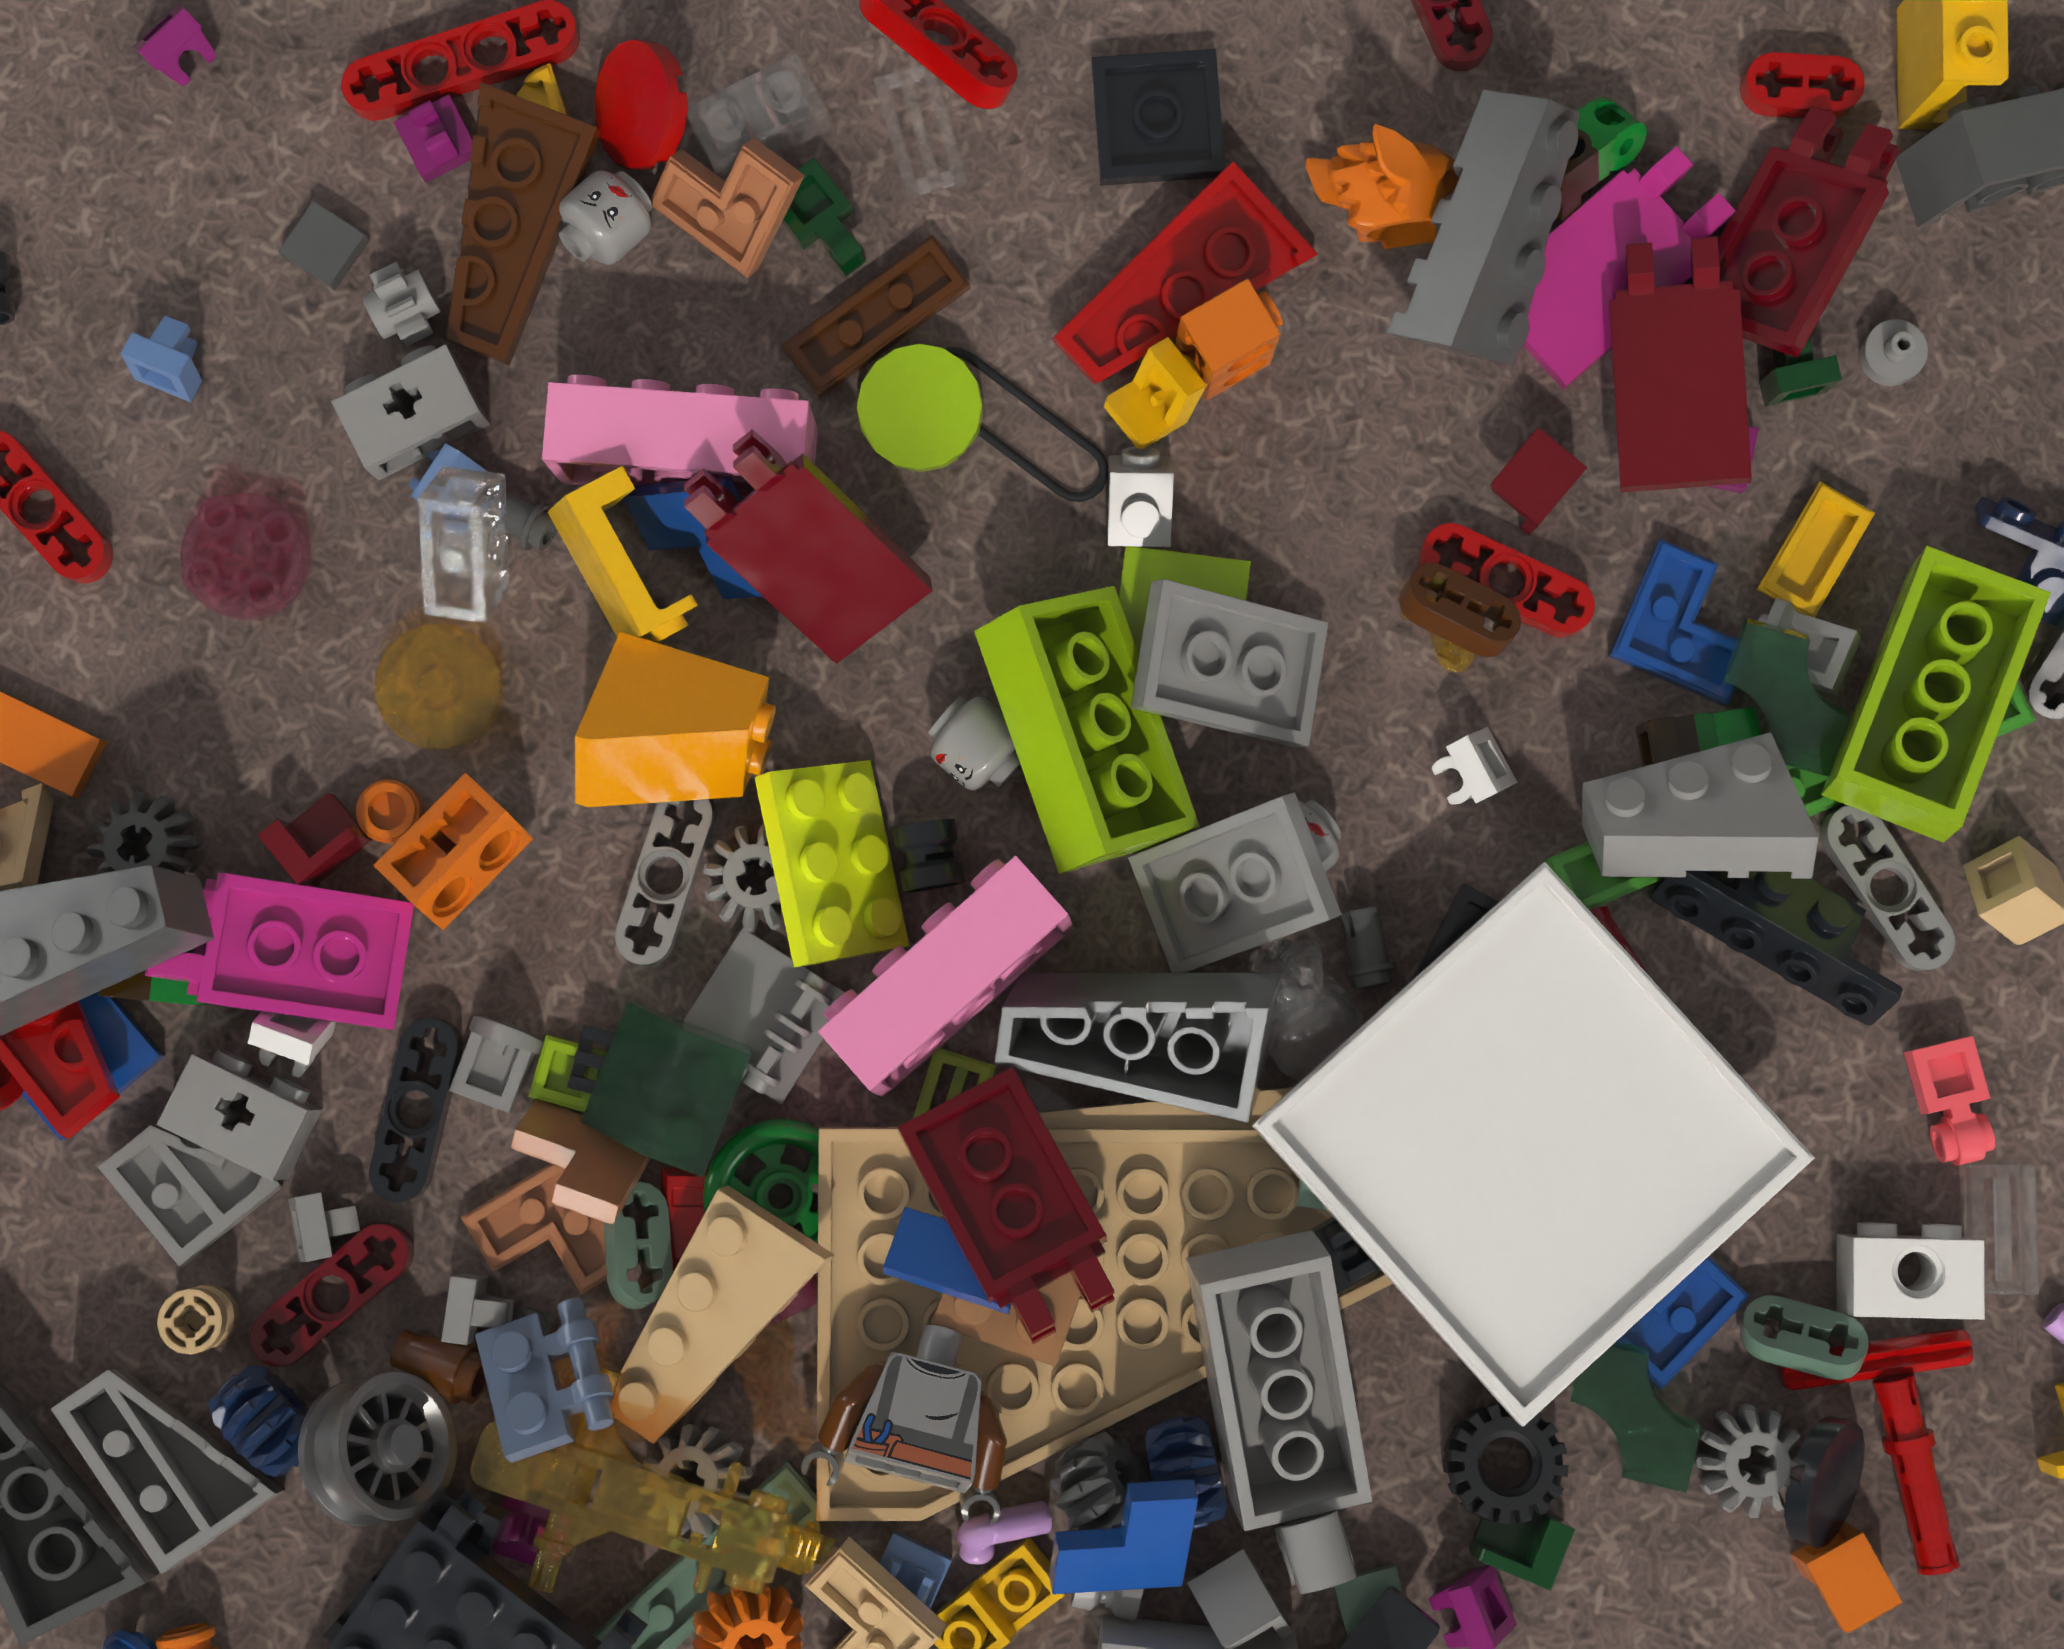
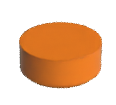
(388, 810)

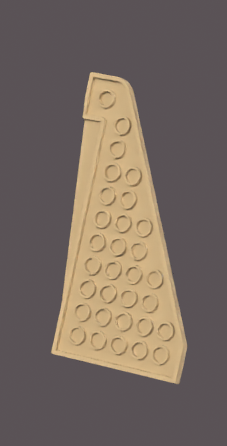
(1163, 1191)

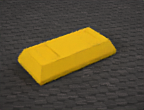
(1816, 550)

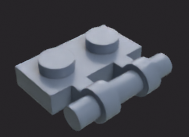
(525, 1385)

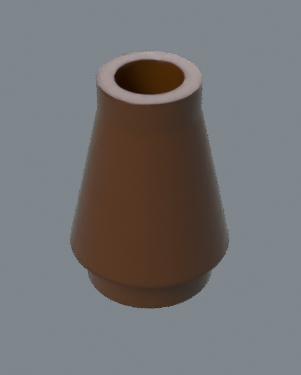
(448, 1367)

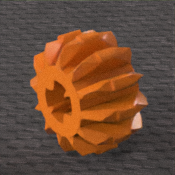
(748, 1621)

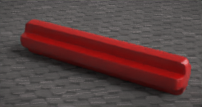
(1895, 1358)

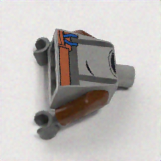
(919, 1423)

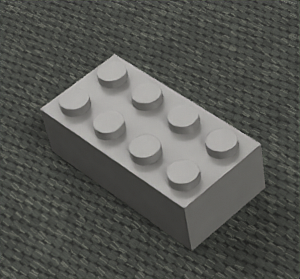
(1279, 1379)

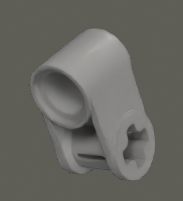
(1316, 1552)

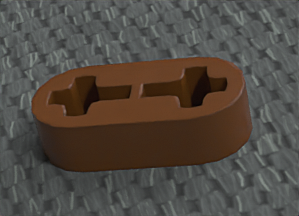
(1460, 610)

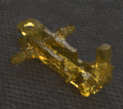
(647, 1507)

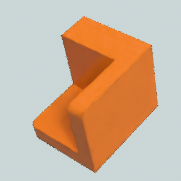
(1848, 1578)

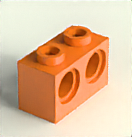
(1230, 336)
(453, 851)

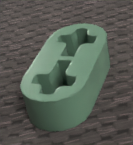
(652, 1244)
(1804, 1337)

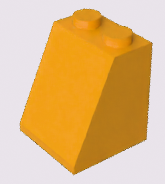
(670, 728)

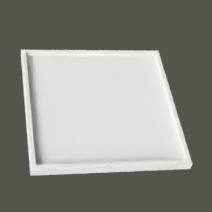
(1533, 1143)

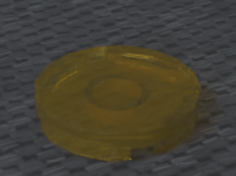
(439, 687)

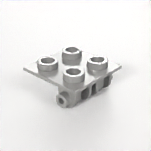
(768, 1006)

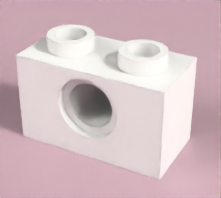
(1948, 1280)

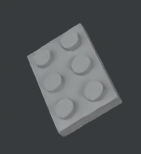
(1229, 664)
(1234, 885)

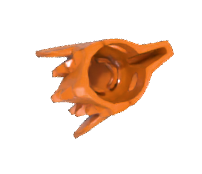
(1386, 187)

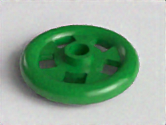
(768, 1142)

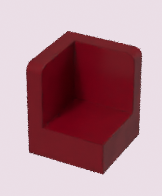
(1537, 478)
(315, 841)

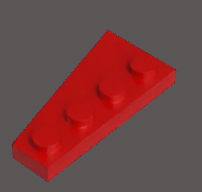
(1206, 249)
(60, 1068)

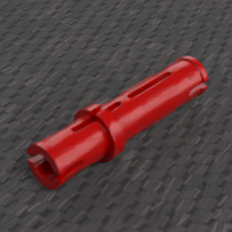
(1919, 1487)

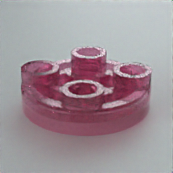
(245, 556)

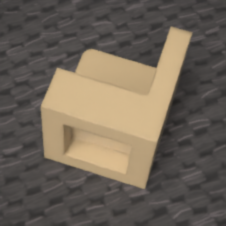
(2017, 890)

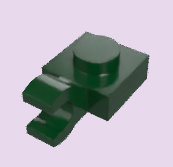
(818, 214)

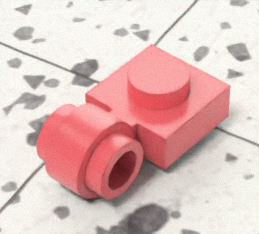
(1949, 1079)

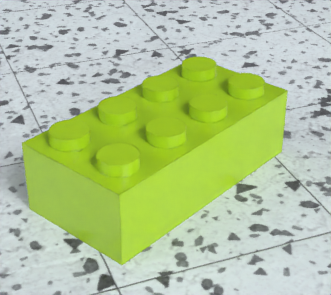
(1936, 694)
(1089, 759)

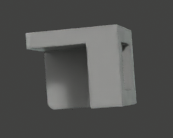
(1237, 1602)

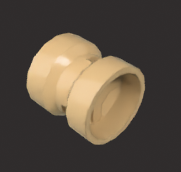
(213, 1318)

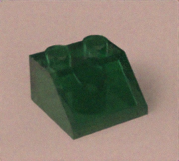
(666, 1087)

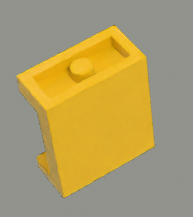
(1944, 51)
(606, 564)

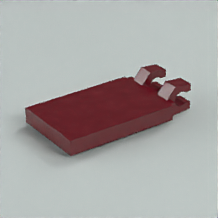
(1802, 228)
(1679, 376)
(806, 548)
(1009, 1199)

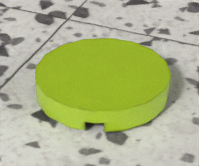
(920, 407)

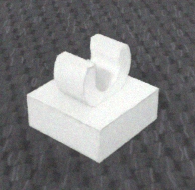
(1480, 766)
(289, 1037)

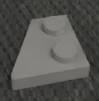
(184, 1191)

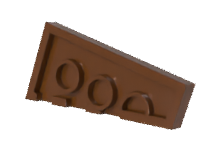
(512, 220)

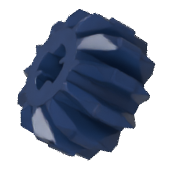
(260, 1419)
(1186, 1451)

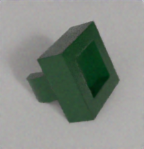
(1799, 377)

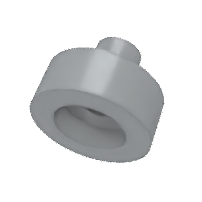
(1893, 352)

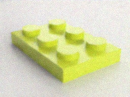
(831, 862)

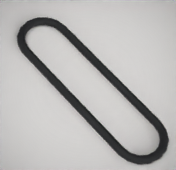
(1048, 416)

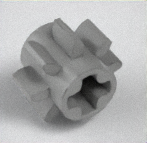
(401, 304)

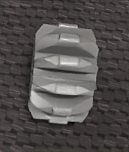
(738, 869)
(1735, 1443)
(711, 1461)

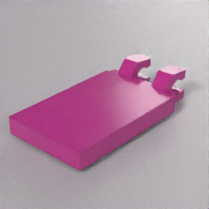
(1589, 262)
(298, 952)

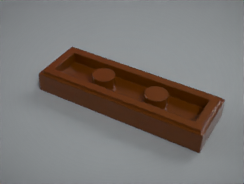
(876, 316)

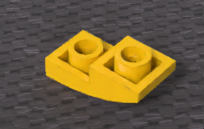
(999, 1601)

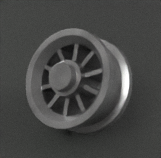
(377, 1449)

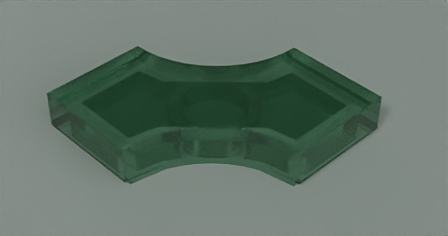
(1773, 670)
(1653, 1439)

